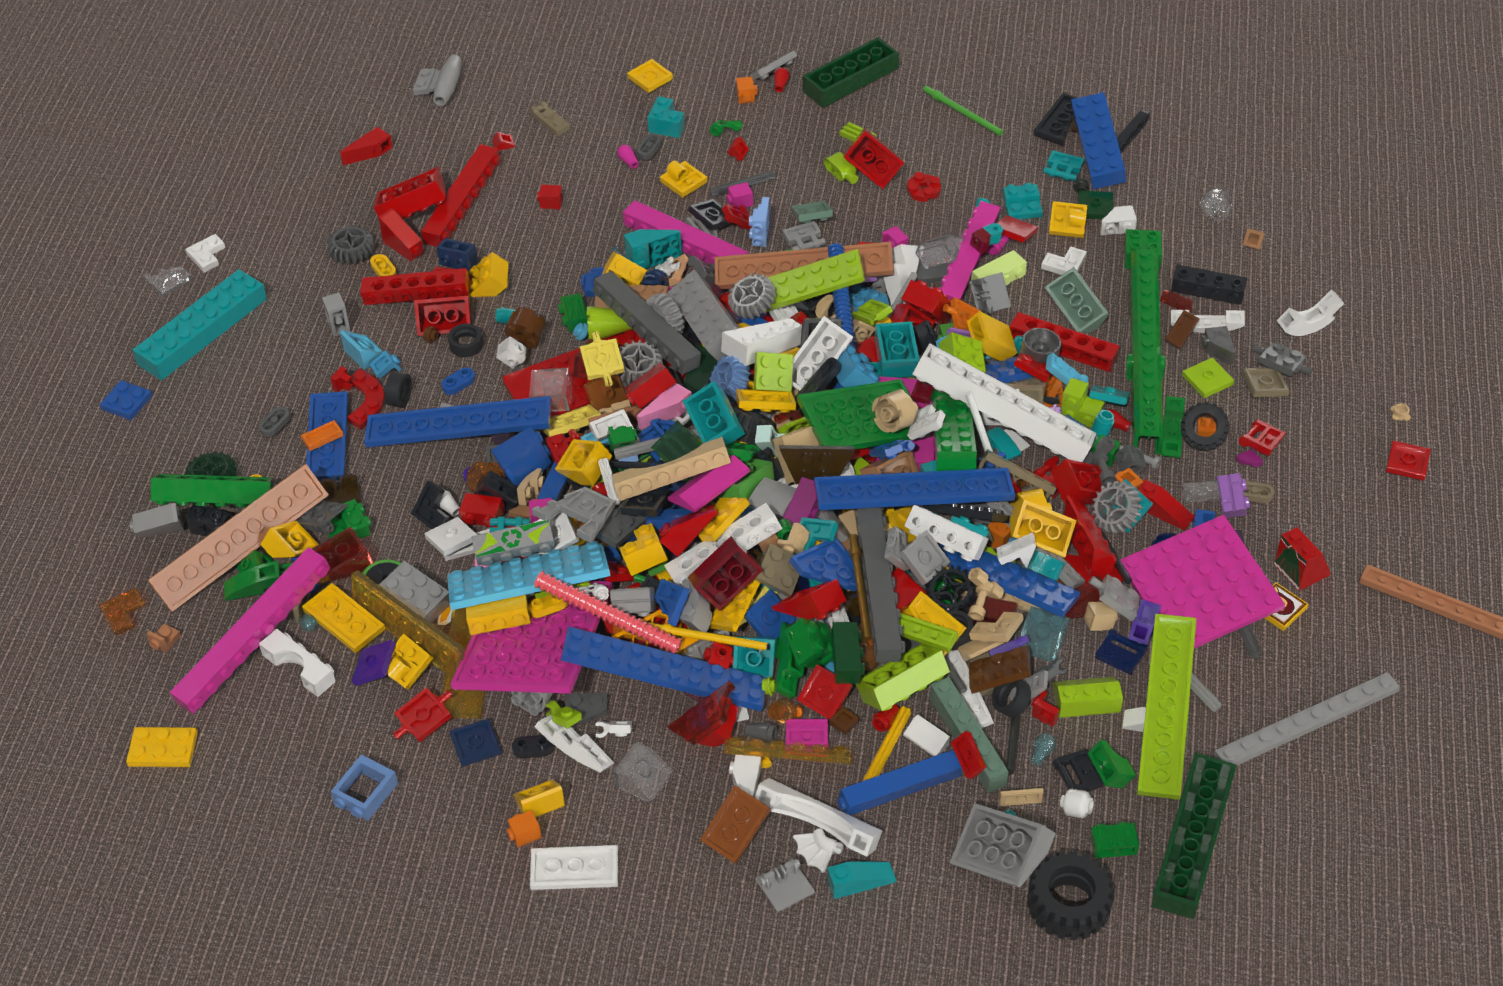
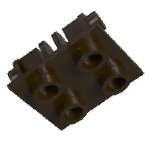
(342, 489)

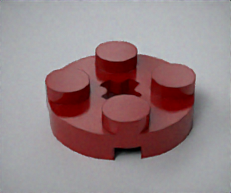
(931, 184)

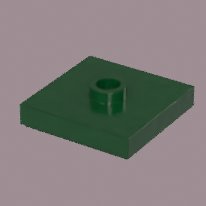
(1098, 203)

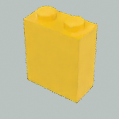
(994, 334)

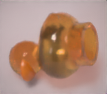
(783, 710)

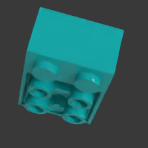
(652, 247)

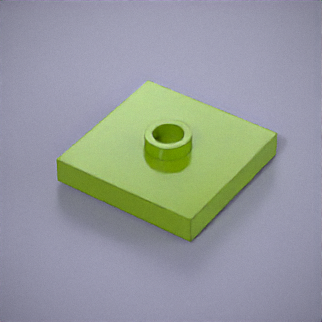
(1208, 377)

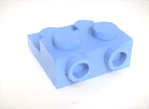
(760, 223)

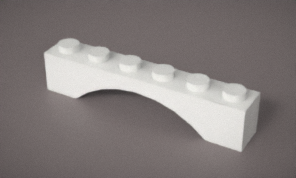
(849, 830)

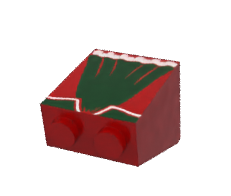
(1300, 560)

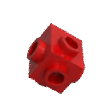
(719, 654)

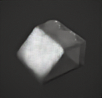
(642, 772)

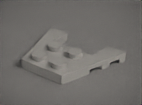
(582, 505)

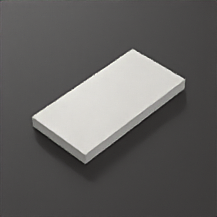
(574, 867)

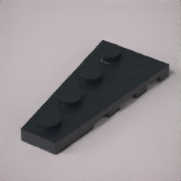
(1057, 121)

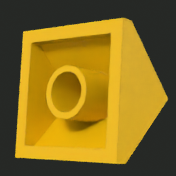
(540, 798)

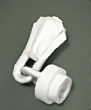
(599, 591)

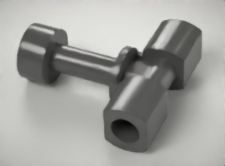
(1100, 458)

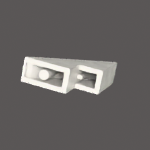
(904, 263)

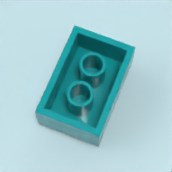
(896, 349)

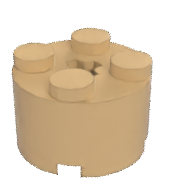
(894, 411)

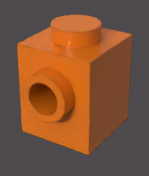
(746, 90)
(1000, 533)
(523, 828)

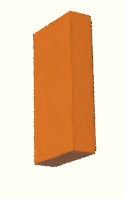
(322, 435)

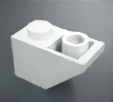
(1118, 221)

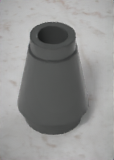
(763, 731)

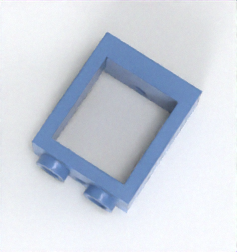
(374, 770)

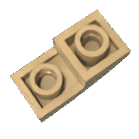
(530, 486)

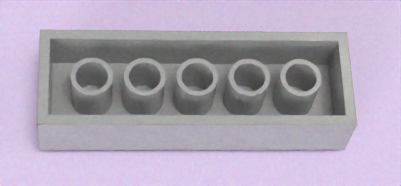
(703, 312)

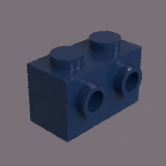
(457, 254)

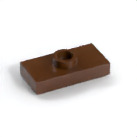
(1182, 329)

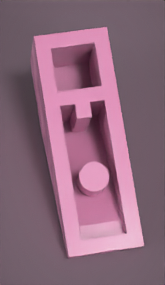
(665, 406)

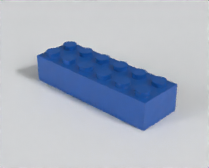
(1098, 140)

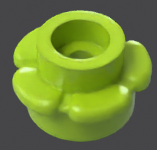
(768, 686)

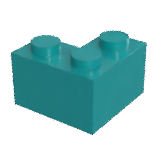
(664, 119)

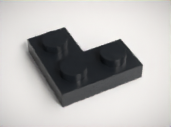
(426, 506)

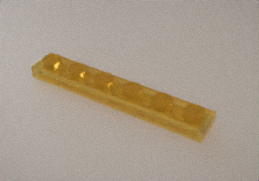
(796, 751)

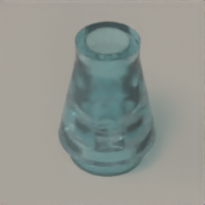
(1043, 747)

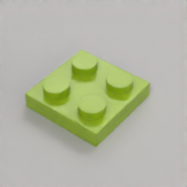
(773, 371)

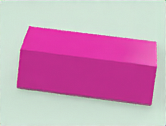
(709, 485)

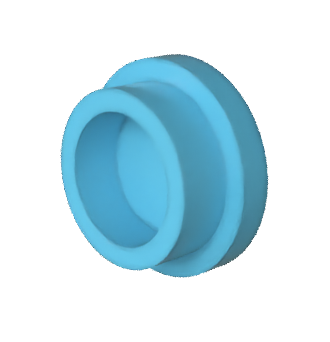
(581, 331)

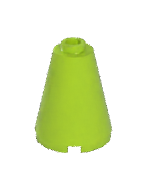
(605, 322)

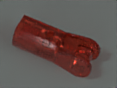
(1176, 301)

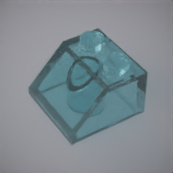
(1045, 633)

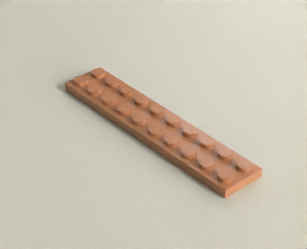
(875, 260)
(236, 538)

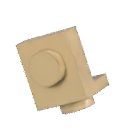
(796, 539)

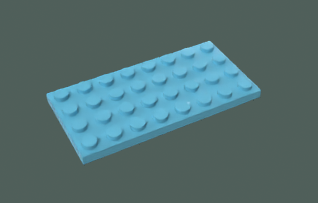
(518, 575)

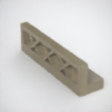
(1020, 472)

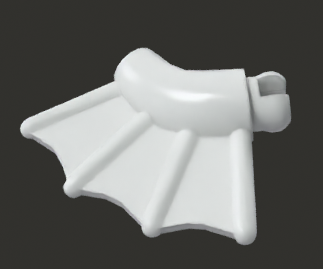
(817, 848)

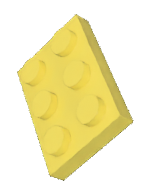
(571, 420)

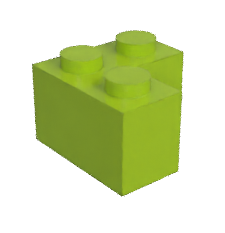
(1078, 404)

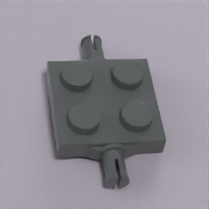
(1282, 359)

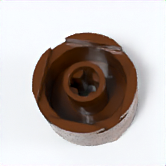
(525, 327)

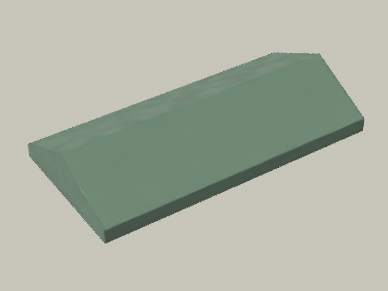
(1077, 301)

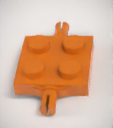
(960, 313)

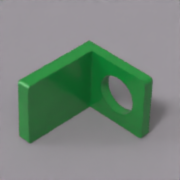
(252, 560)

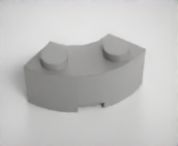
(696, 610)

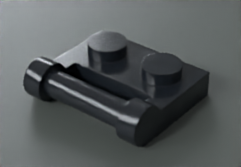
(1083, 769)

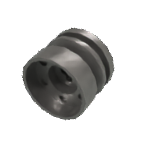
(1040, 343)

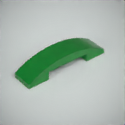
(1172, 427)

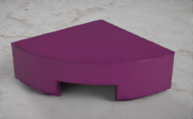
(1249, 458)

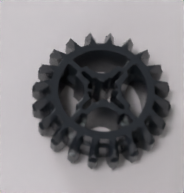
(958, 588)

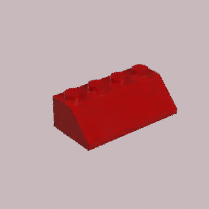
(1089, 540)

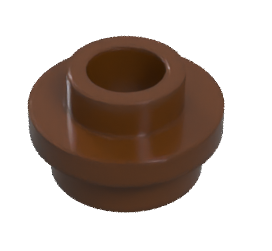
(430, 334)

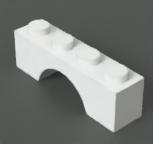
(281, 649)

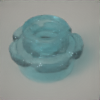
(308, 623)

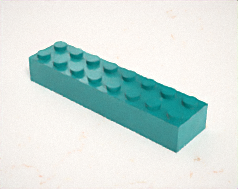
(199, 324)

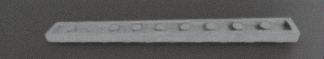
(1308, 720)

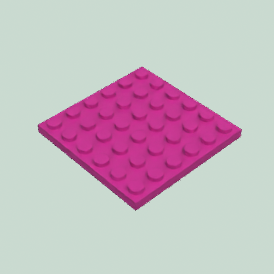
(1205, 577)

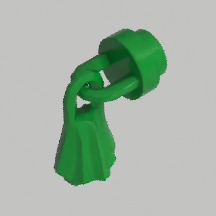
(717, 127)

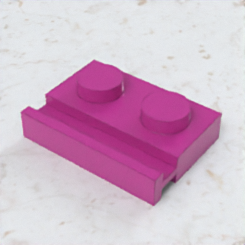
(807, 731)

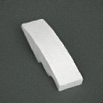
(579, 748)

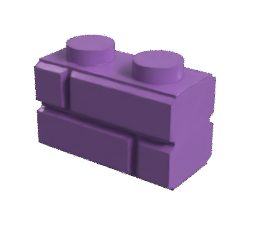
(1232, 495)

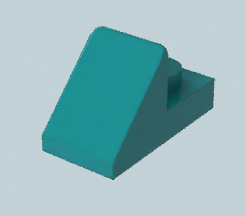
(1045, 565)

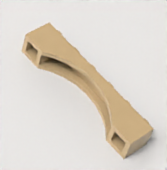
(641, 480)

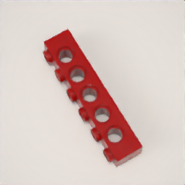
(415, 286)
(1074, 344)

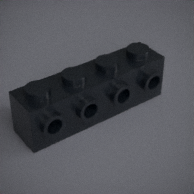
(1209, 284)

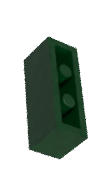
(847, 653)

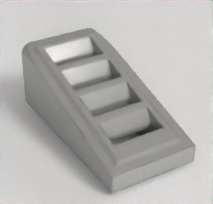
(1037, 684)

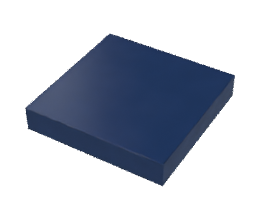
(475, 742)

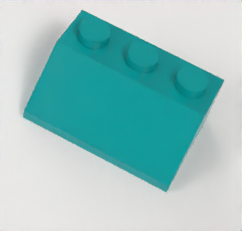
(713, 414)

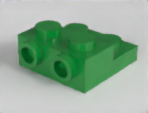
(351, 517)

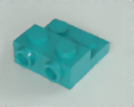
(1022, 201)

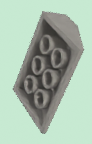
(1001, 845)

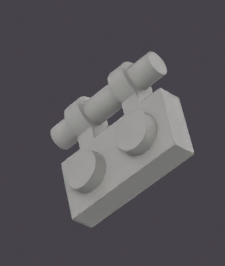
(803, 233)

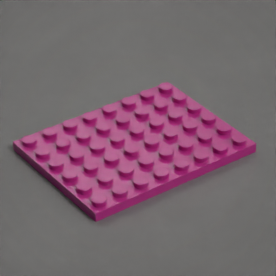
(525, 655)

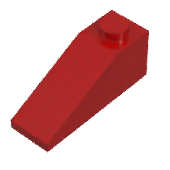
(1166, 506)

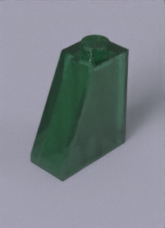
(699, 377)

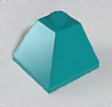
(755, 660)

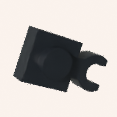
(766, 455)

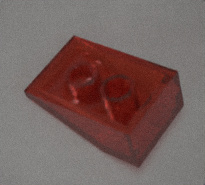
(344, 555)

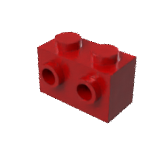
(480, 509)

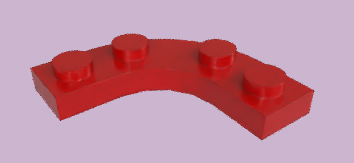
(373, 400)

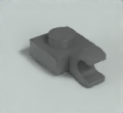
(1052, 669)

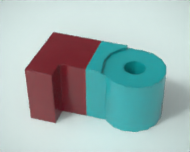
(986, 236)

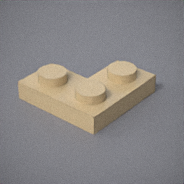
(999, 631)

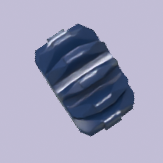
(655, 277)

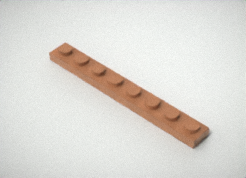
(1433, 601)

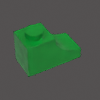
(1111, 767)

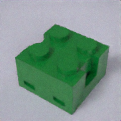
(810, 643)

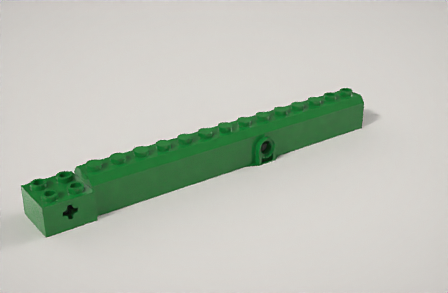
(1145, 363)

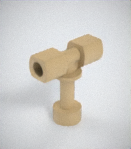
(984, 589)

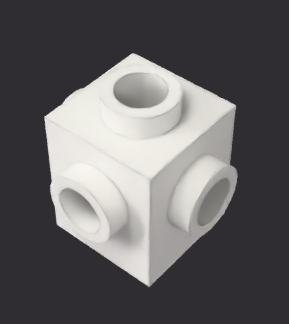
(511, 352)

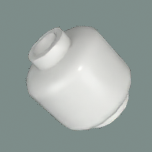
(1077, 803)

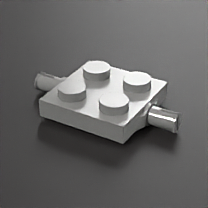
(1117, 596)

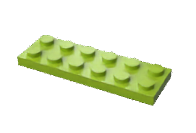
(817, 279)

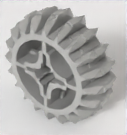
(751, 296)
(667, 310)
(632, 353)
(1114, 521)

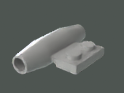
(441, 82)

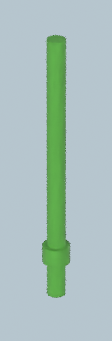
(938, 96)

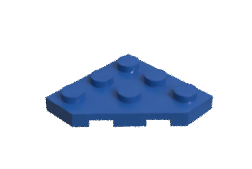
(826, 563)

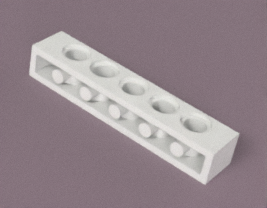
(746, 531)

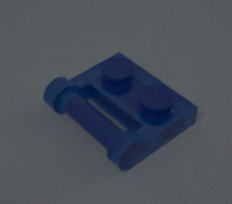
(1118, 656)

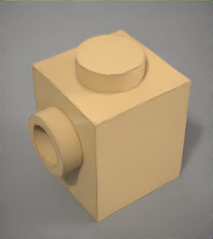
(1100, 616)

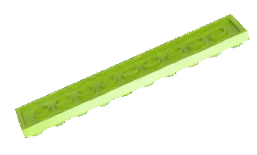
(1167, 707)

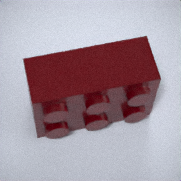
(725, 573)

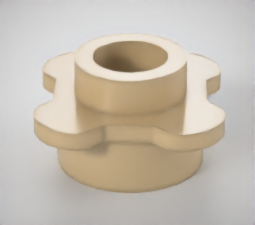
(1400, 412)

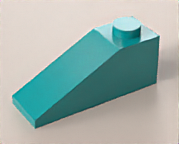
(858, 877)

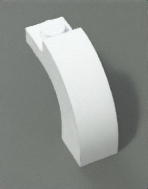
(1311, 320)

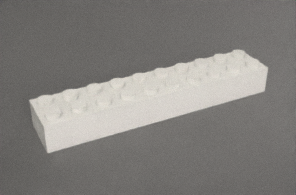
(1005, 404)

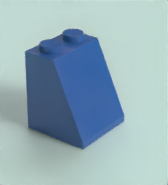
(522, 455)

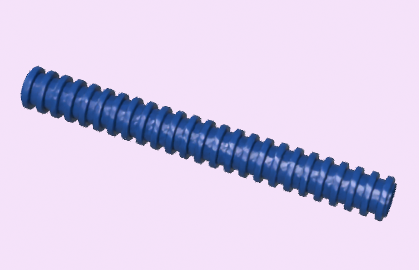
(841, 298)

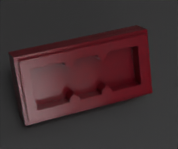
(922, 392)

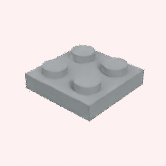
(923, 557)

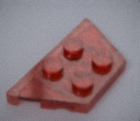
(704, 716)

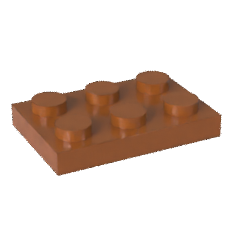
(735, 824)

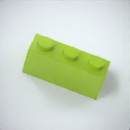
(1088, 696)

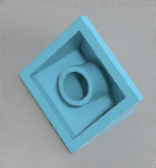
(360, 348)

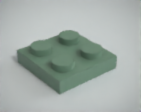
(811, 211)

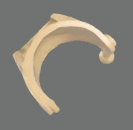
(823, 306)

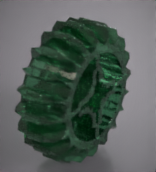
(212, 464)

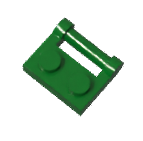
(742, 450)

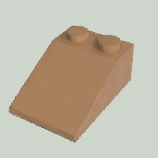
(902, 463)

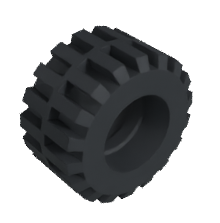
(1207, 410)
(749, 422)

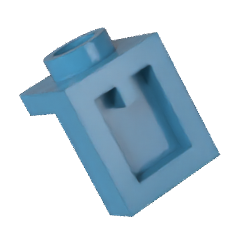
(385, 363)

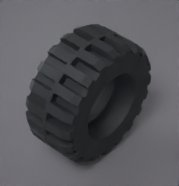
(1077, 872)

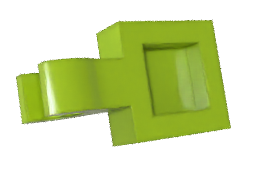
(563, 716)

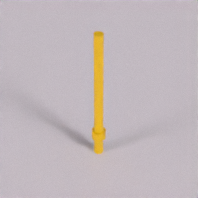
(711, 637)

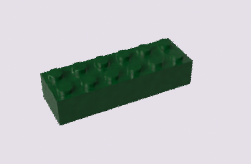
(850, 72)

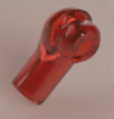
(783, 416)

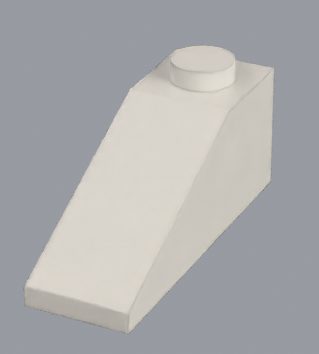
(746, 772)

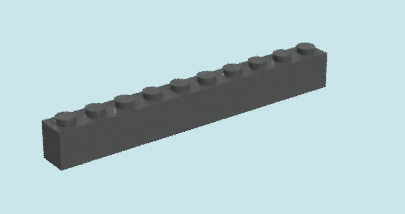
(879, 585)

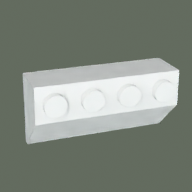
(823, 343)

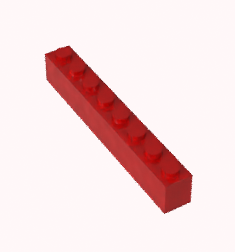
(461, 195)

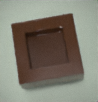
(844, 721)

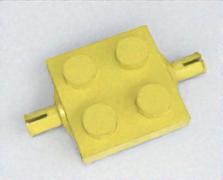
(602, 359)

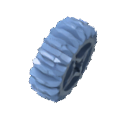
(730, 376)

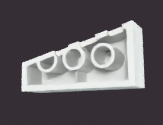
(766, 337)

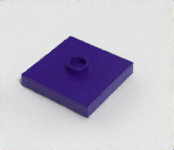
(373, 662)

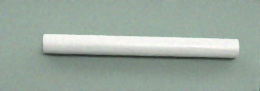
(978, 421)

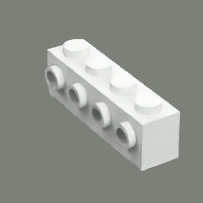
(947, 533)

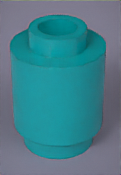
(1103, 423)

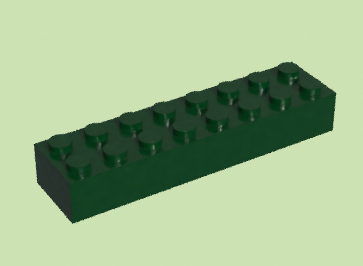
(1193, 836)

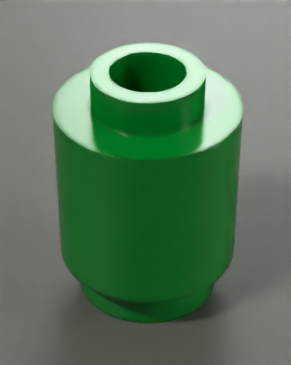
(786, 526)

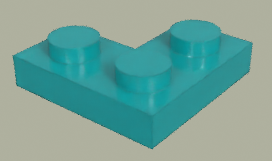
(819, 530)

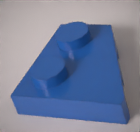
(671, 599)

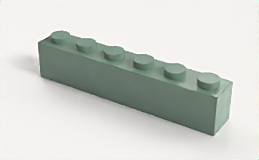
(960, 719)

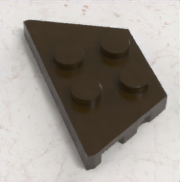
(815, 460)

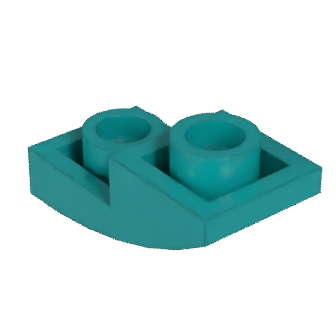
(1002, 442)

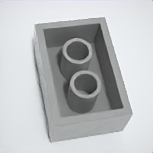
(417, 591)

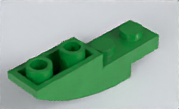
(253, 580)
(788, 670)

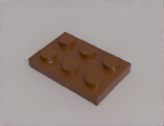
(999, 669)

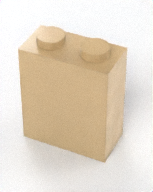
(801, 436)

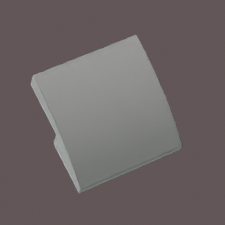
(774, 494)

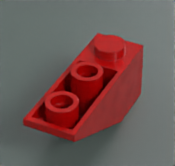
(368, 146)

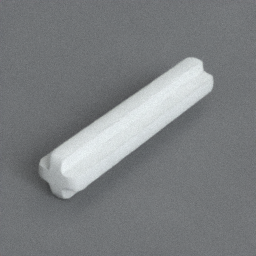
(608, 481)

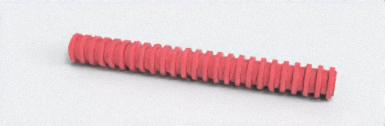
(607, 612)

